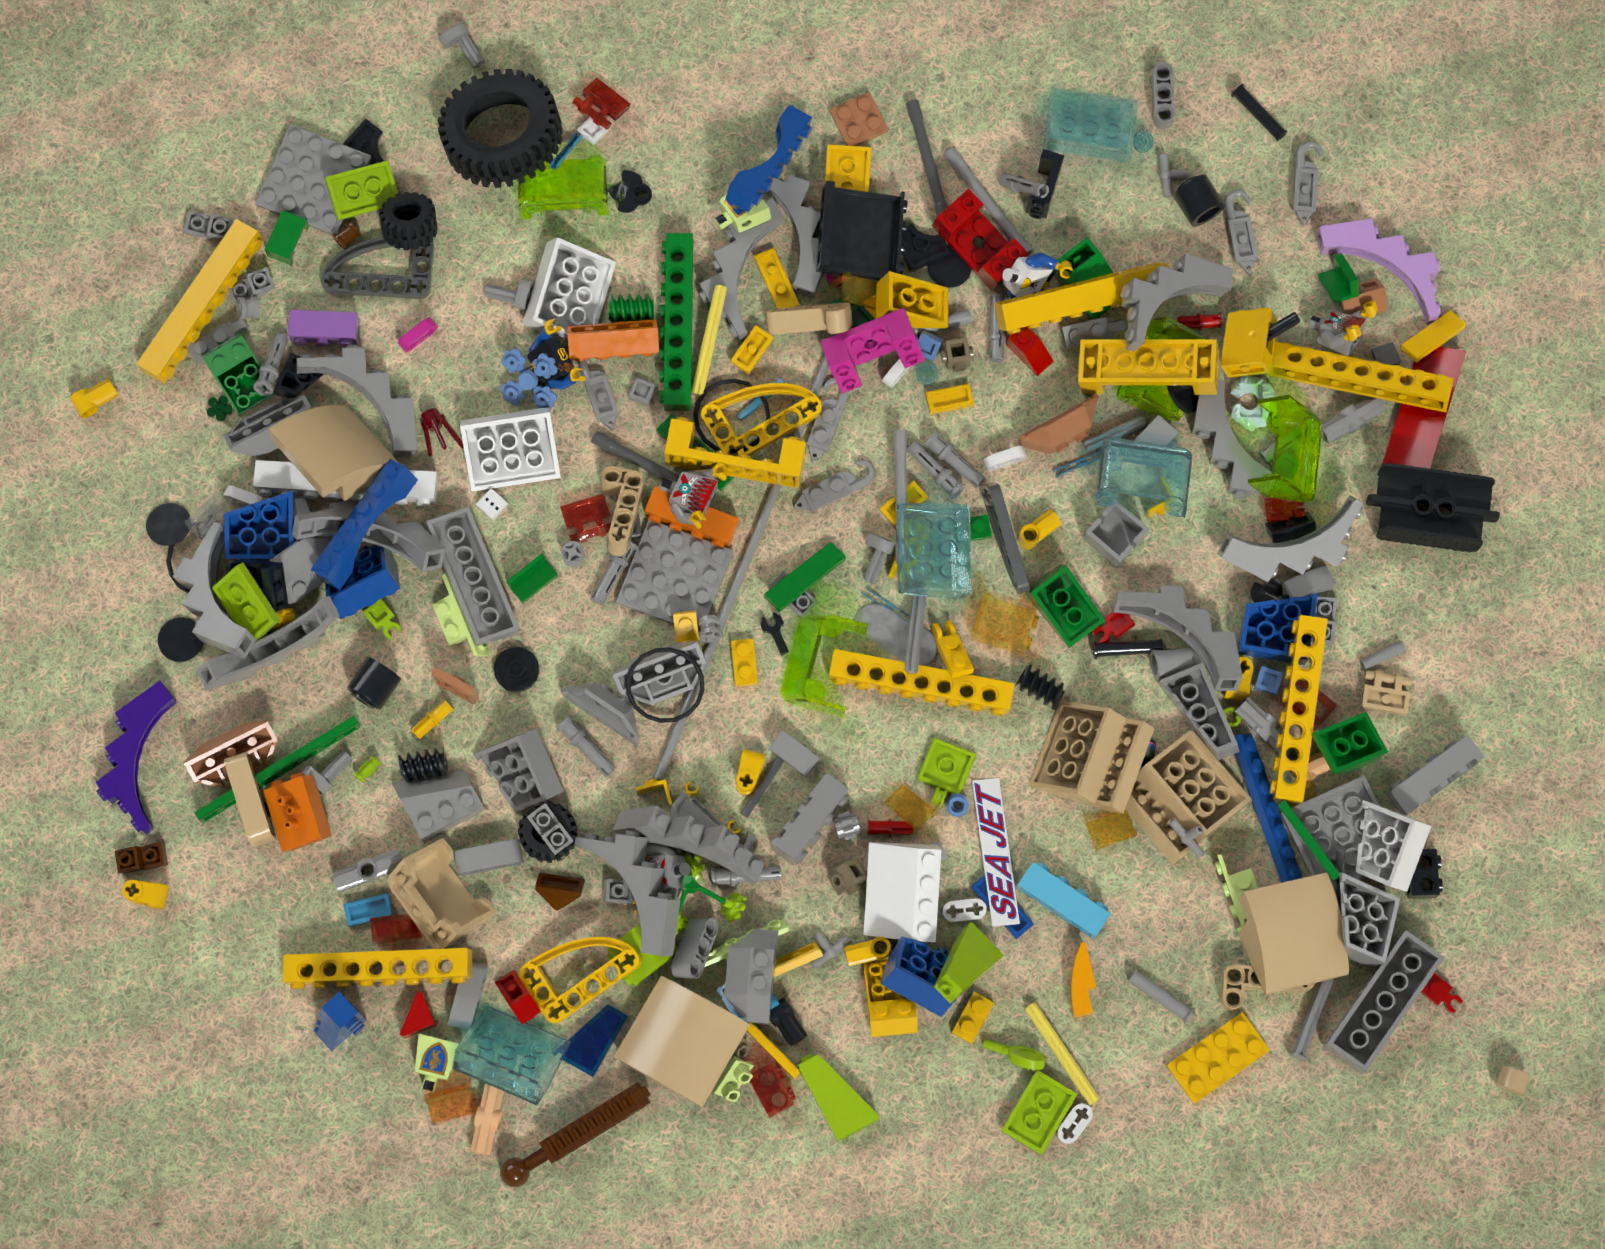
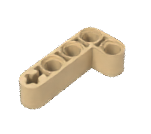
(830, 317)
(626, 493)
(249, 800)
(1245, 982)

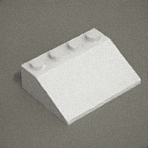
(568, 287)
(510, 449)
(902, 891)

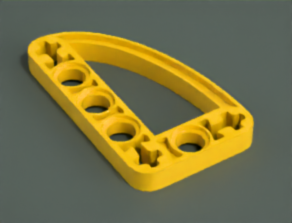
(760, 430)
(580, 988)

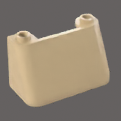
(437, 896)

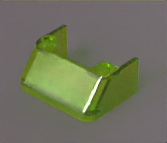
(1295, 451)
(797, 682)

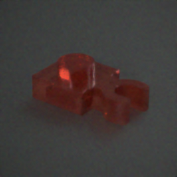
(1280, 509)

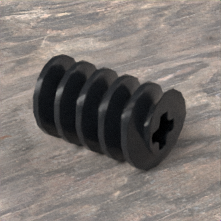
(1041, 686)
(423, 765)

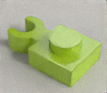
(381, 616)

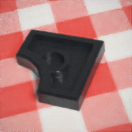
(366, 140)
(922, 248)

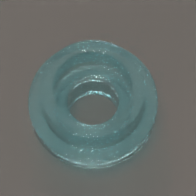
(1143, 141)
(927, 367)

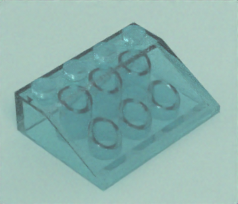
(1090, 125)
(934, 550)
(510, 1055)

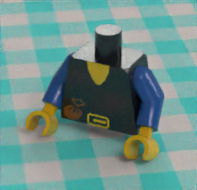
(550, 345)

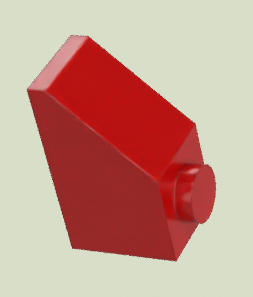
(1030, 350)
(517, 997)

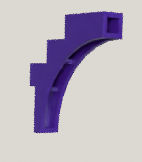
(122, 782)

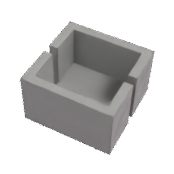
(1117, 534)

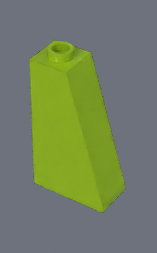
(966, 963)
(837, 1101)

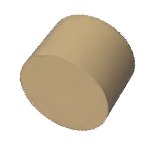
(1513, 1080)

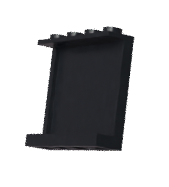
(860, 232)

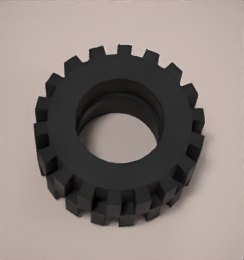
(408, 221)
(542, 851)

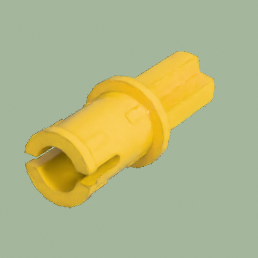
(432, 719)

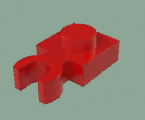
(1115, 624)
(1438, 991)

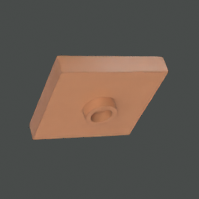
(455, 685)

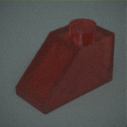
(393, 929)

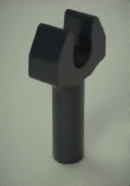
(775, 632)

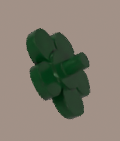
(219, 408)

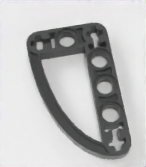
(387, 280)
(1005, 535)

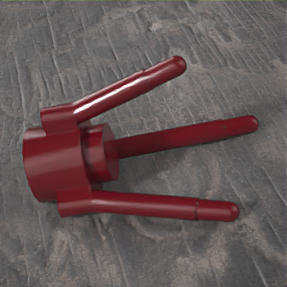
(433, 421)

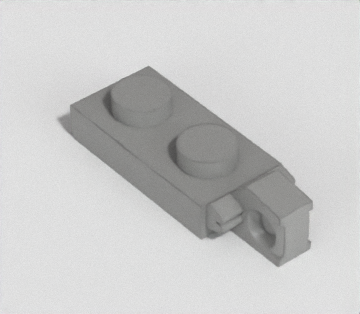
(1091, 329)
(214, 338)

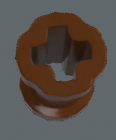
(346, 235)

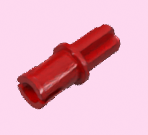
(1201, 321)
(889, 828)

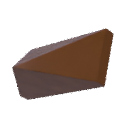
(559, 889)

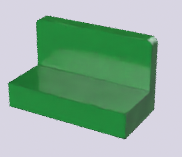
(1341, 281)
(531, 578)

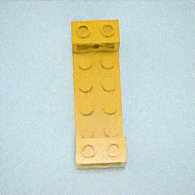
(1153, 363)
(681, 455)

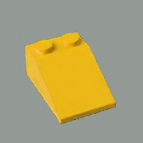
(923, 301)

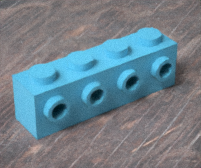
(1063, 900)

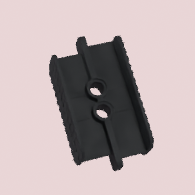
(1463, 494)

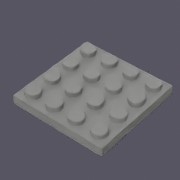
(298, 177)
(673, 574)
(1335, 825)

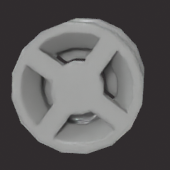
(247, 307)
(571, 550)
(709, 629)

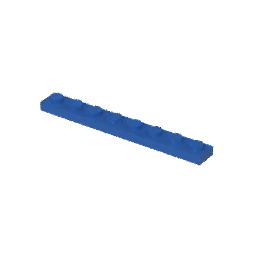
(1267, 809)

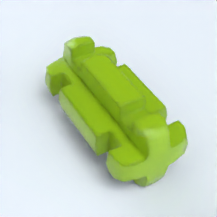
(367, 768)

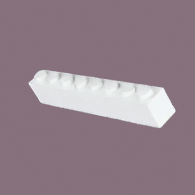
(285, 477)

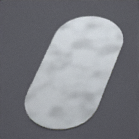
(892, 633)

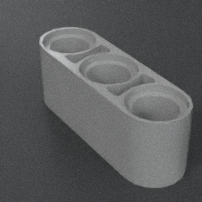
(1165, 86)
(488, 857)
(694, 948)
(468, 998)

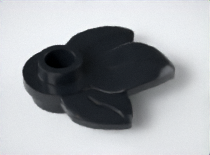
(627, 192)
(1271, 591)

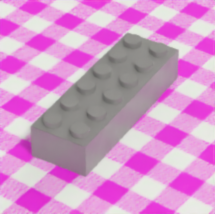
(1383, 1002)

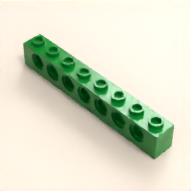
(682, 245)

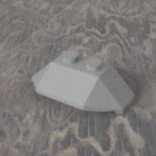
(252, 433)
(297, 566)
(662, 674)
(606, 708)
(752, 975)

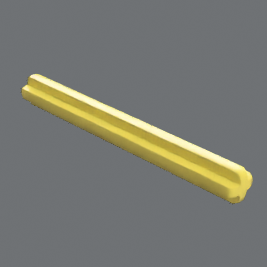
(709, 339)
(1062, 1053)

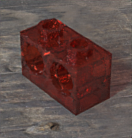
(766, 1093)

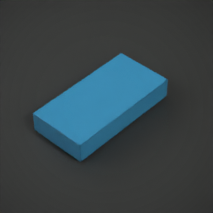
(361, 911)

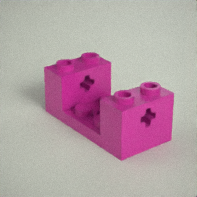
(850, 347)

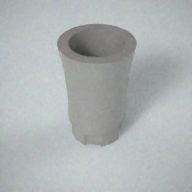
(1169, 662)

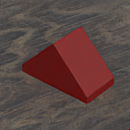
(418, 1018)

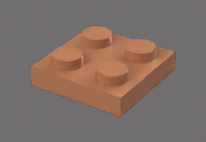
(859, 120)

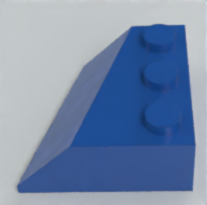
(260, 528)
(372, 578)
(1268, 627)
(913, 973)

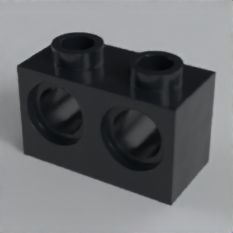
(1429, 874)

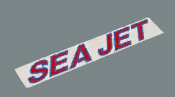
(995, 852)

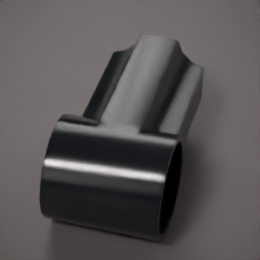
(784, 1019)

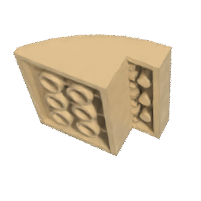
(331, 449)
(1092, 756)
(1187, 786)
(1294, 933)
(681, 1041)

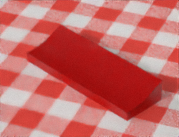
(1418, 428)

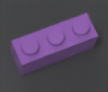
(323, 328)

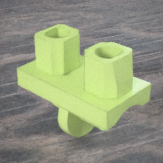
(733, 1076)

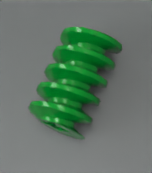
(631, 307)

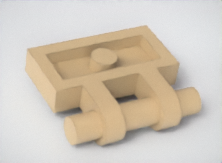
(1386, 699)

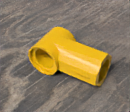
(88, 400)
(1039, 529)
(864, 952)

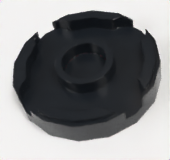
(516, 676)

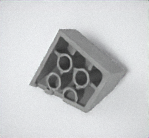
(522, 770)
(438, 802)
(1366, 920)

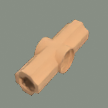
(487, 1120)

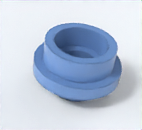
(957, 812)

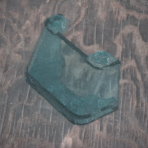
(1144, 471)

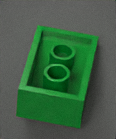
(1065, 605)
(1350, 744)

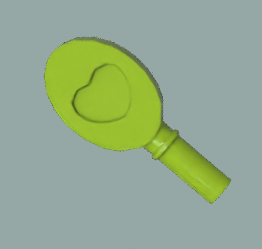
(1019, 1055)

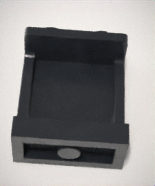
(1049, 165)
(269, 578)

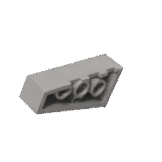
(1199, 705)
(1435, 776)
(810, 819)

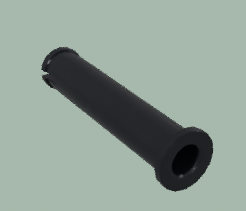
(1259, 112)
(1126, 648)

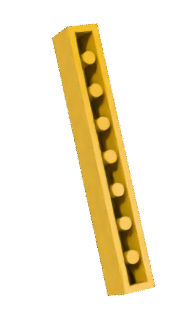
(1067, 300)
(200, 301)

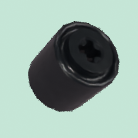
(1198, 200)
(373, 684)

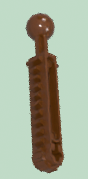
(516, 1171)

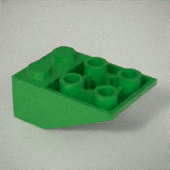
(1086, 264)
(236, 372)

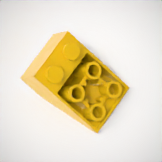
(887, 1010)

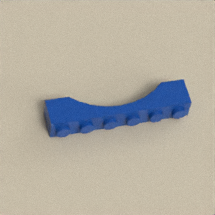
(750, 184)
(338, 558)

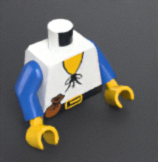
(1033, 274)

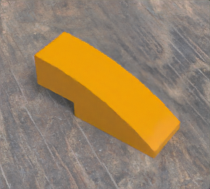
(1081, 983)

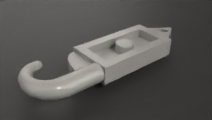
(1305, 183)
(1241, 232)
(600, 395)
(826, 424)
(834, 488)

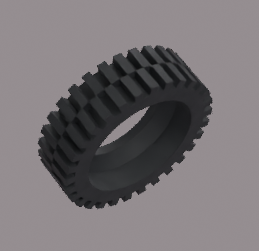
(509, 160)

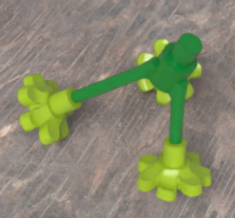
(731, 906)

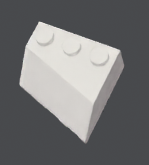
(1390, 846)

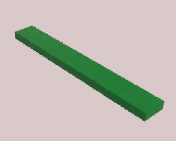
(282, 766)

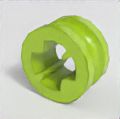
(1237, 719)
(939, 796)

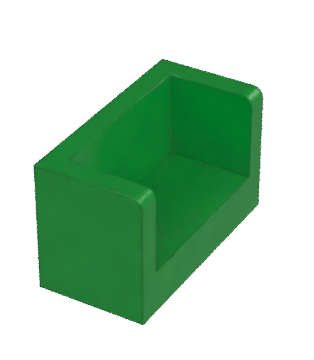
(285, 237)

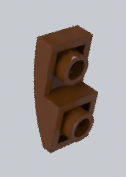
(141, 858)

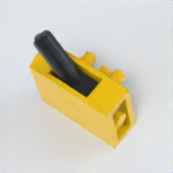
(1251, 340)

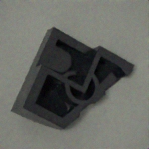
(292, 384)

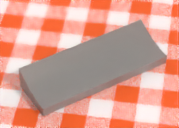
(473, 577)

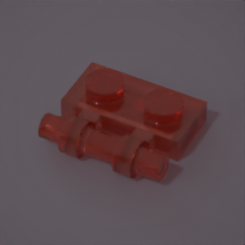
(605, 99)
(585, 512)

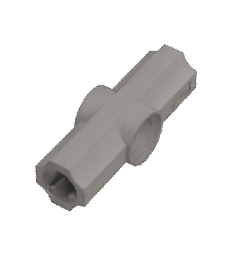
(1352, 419)
(1262, 724)
(353, 875)

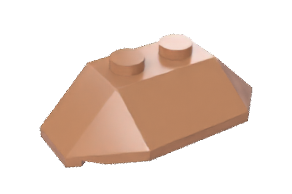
(1062, 429)
(207, 762)

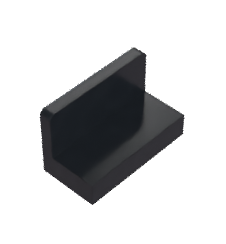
(1290, 529)

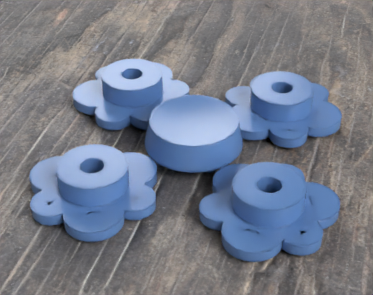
(528, 380)

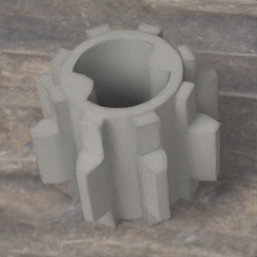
(846, 825)

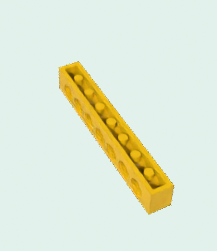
(1366, 385)
(1315, 628)
(933, 676)
(296, 964)

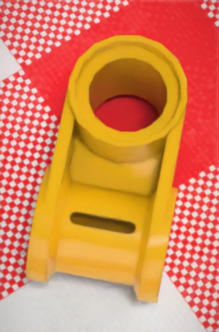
(1245, 685)
(750, 768)
(150, 893)

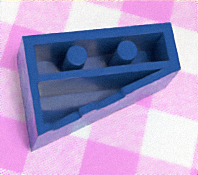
(338, 1021)

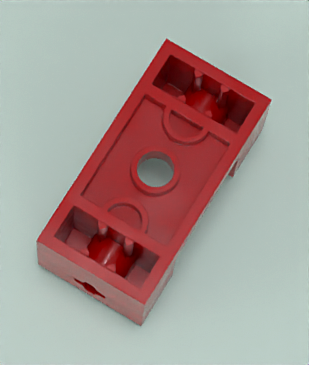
(963, 223)

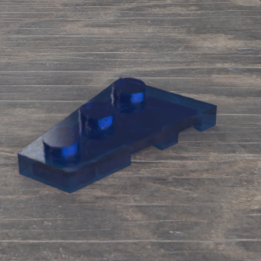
(594, 1040)

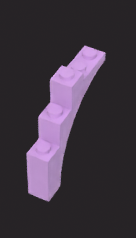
(1361, 240)

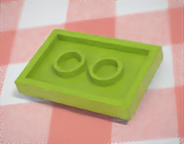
(360, 190)
(246, 601)
(1039, 1112)

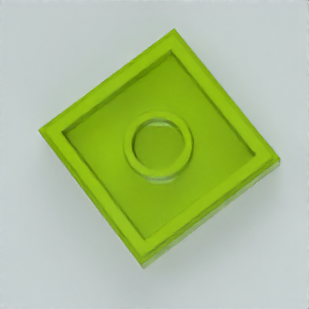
(946, 766)

